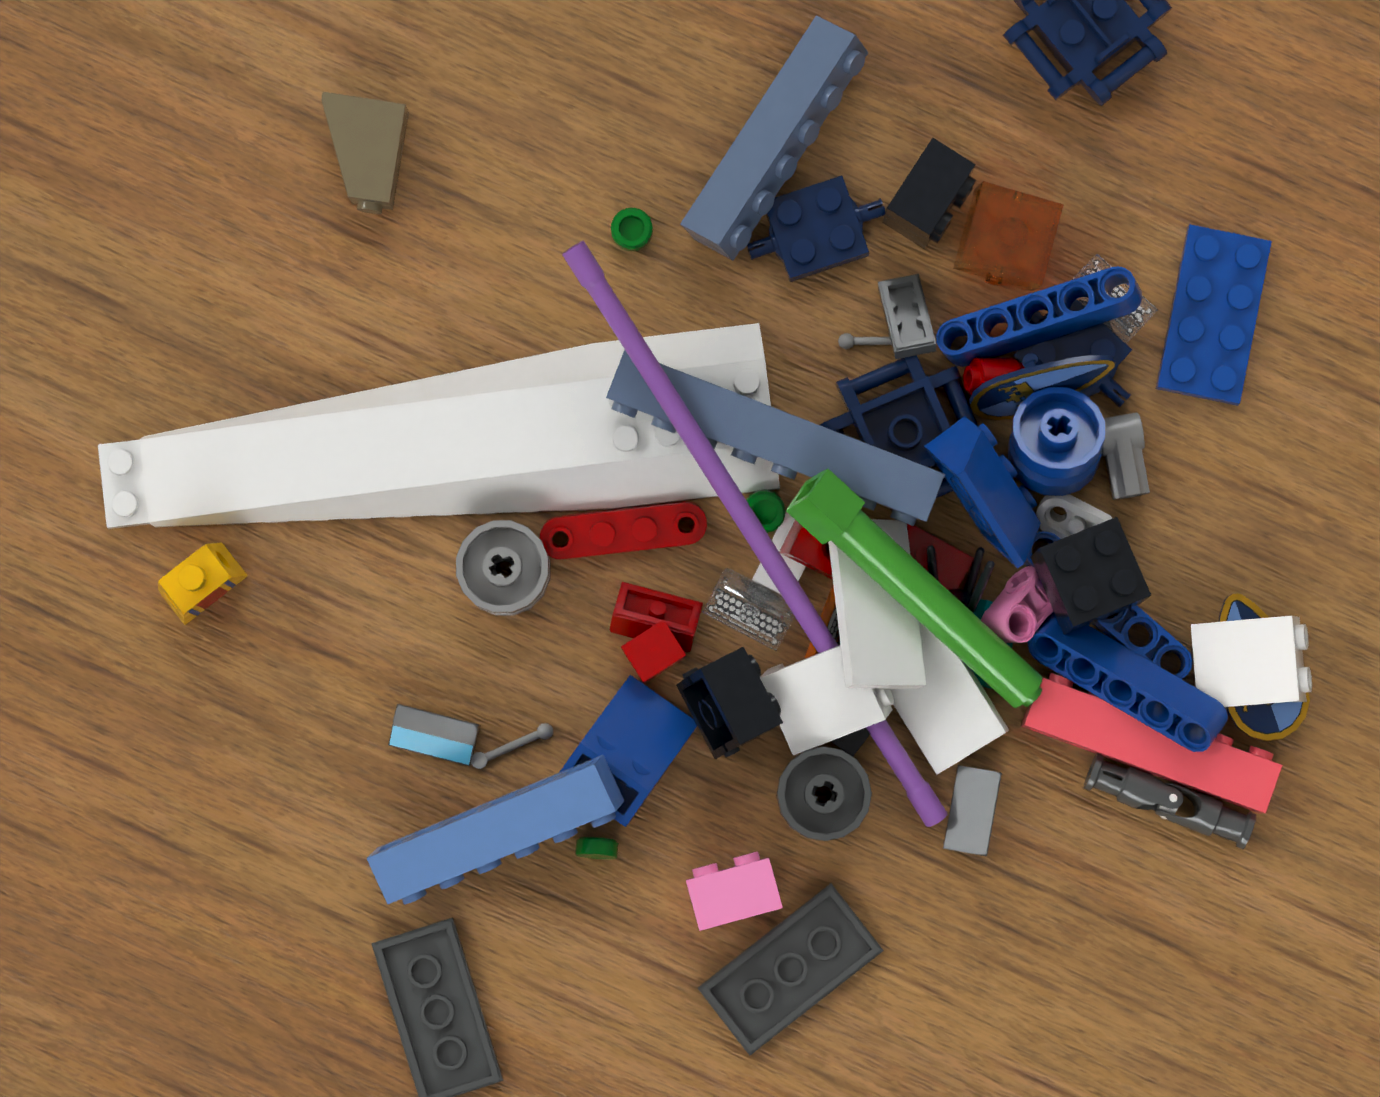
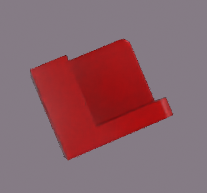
(653, 651)

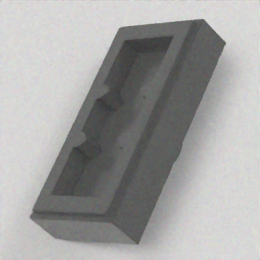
(907, 316)

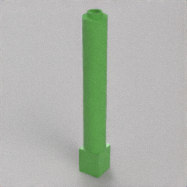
(834, 514)

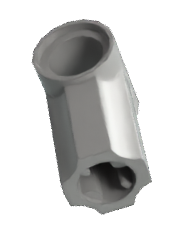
(1124, 456)

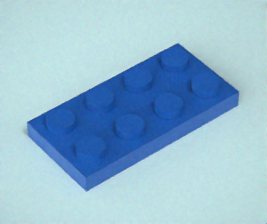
(1213, 315)

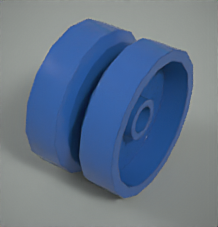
(1056, 441)

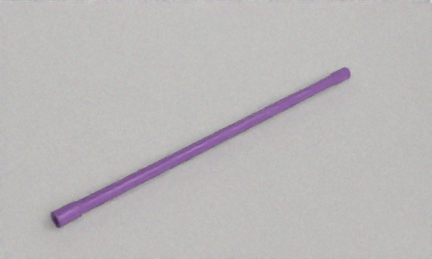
(593, 280)

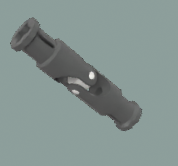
(1147, 792)

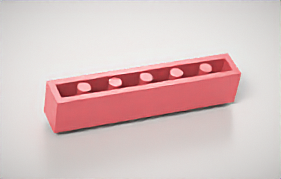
(1101, 728)

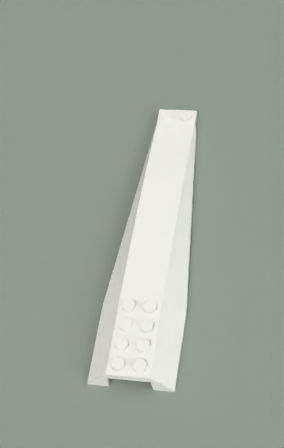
(443, 445)

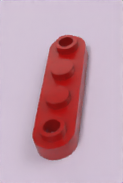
(623, 530)

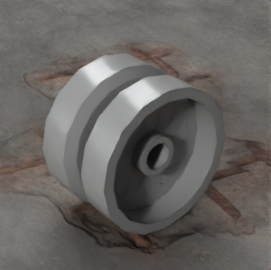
(485, 550)

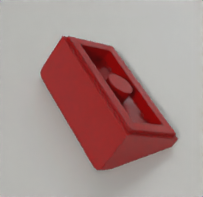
(642, 608)

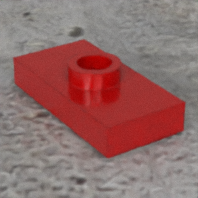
(951, 562)

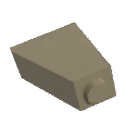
(368, 147)

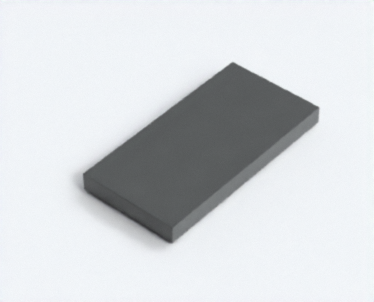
(790, 969)
(437, 1011)

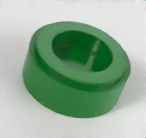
(631, 229)
(768, 508)
(596, 848)

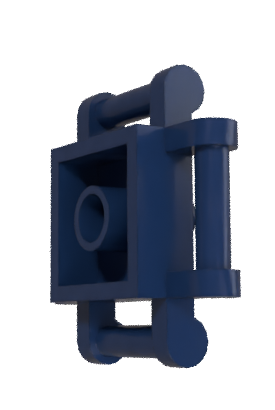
(1085, 38)
(906, 416)

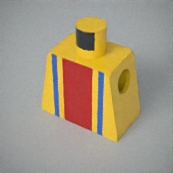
(200, 580)

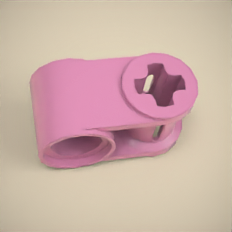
(1019, 607)

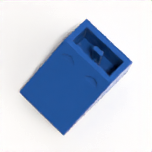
(639, 741)

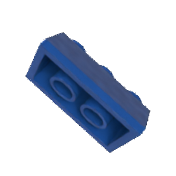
(987, 488)

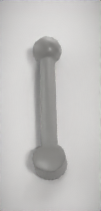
(847, 341)
(481, 759)

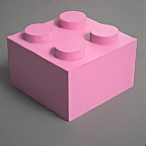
(734, 891)

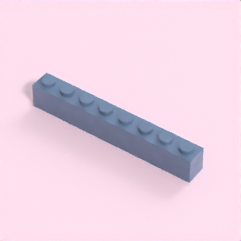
(785, 440)

